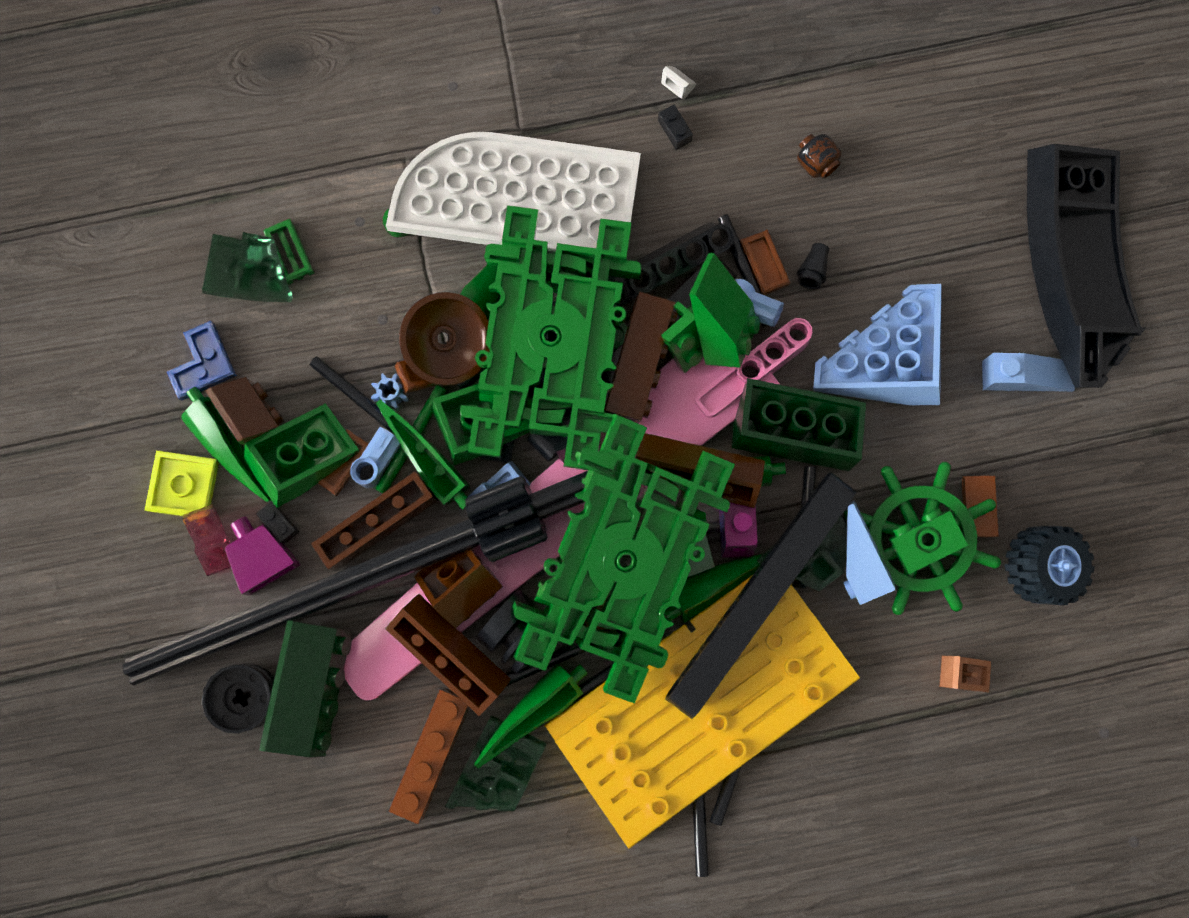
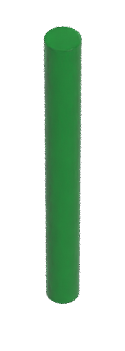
(401, 456)

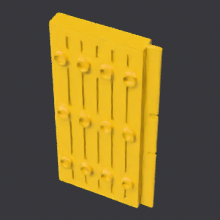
(655, 761)

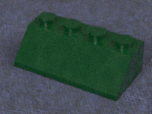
(799, 425)
(306, 690)

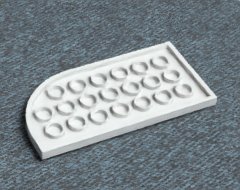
(468, 180)

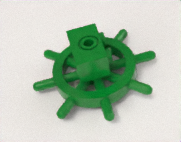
(930, 539)

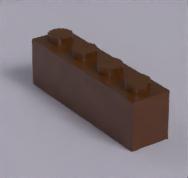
(639, 357)
(683, 457)
(374, 522)
(448, 654)

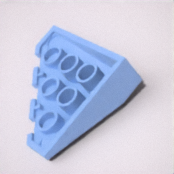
(894, 356)

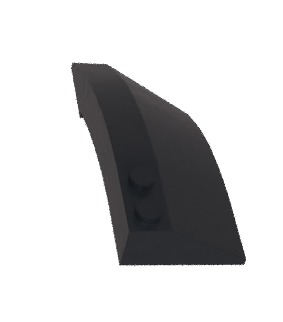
(1080, 258)

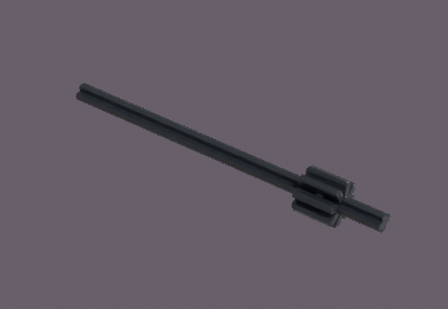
(499, 521)

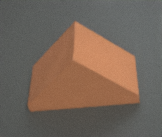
(965, 673)

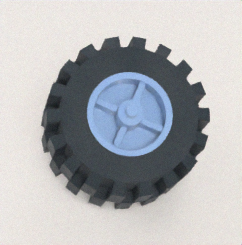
(1050, 565)

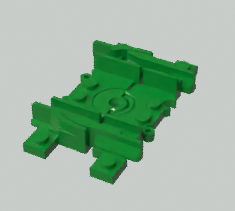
(519, 328)
(592, 556)

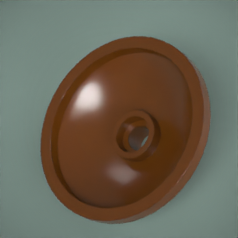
(466, 333)

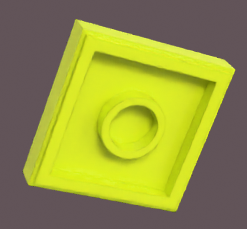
(181, 483)

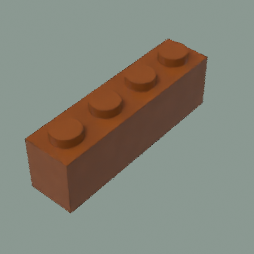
(430, 757)

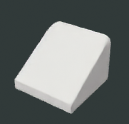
(677, 81)

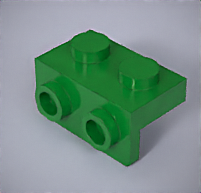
(683, 339)

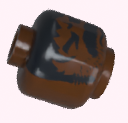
(819, 155)

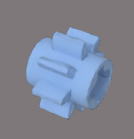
(388, 384)

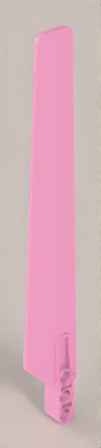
(683, 408)

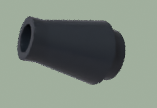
(814, 268)

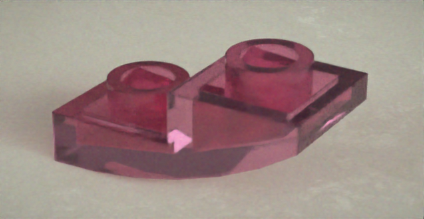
(208, 538)

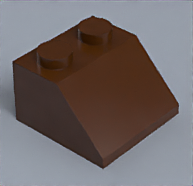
(244, 408)
(458, 586)

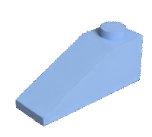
(1025, 373)
(865, 567)

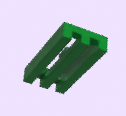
(298, 273)

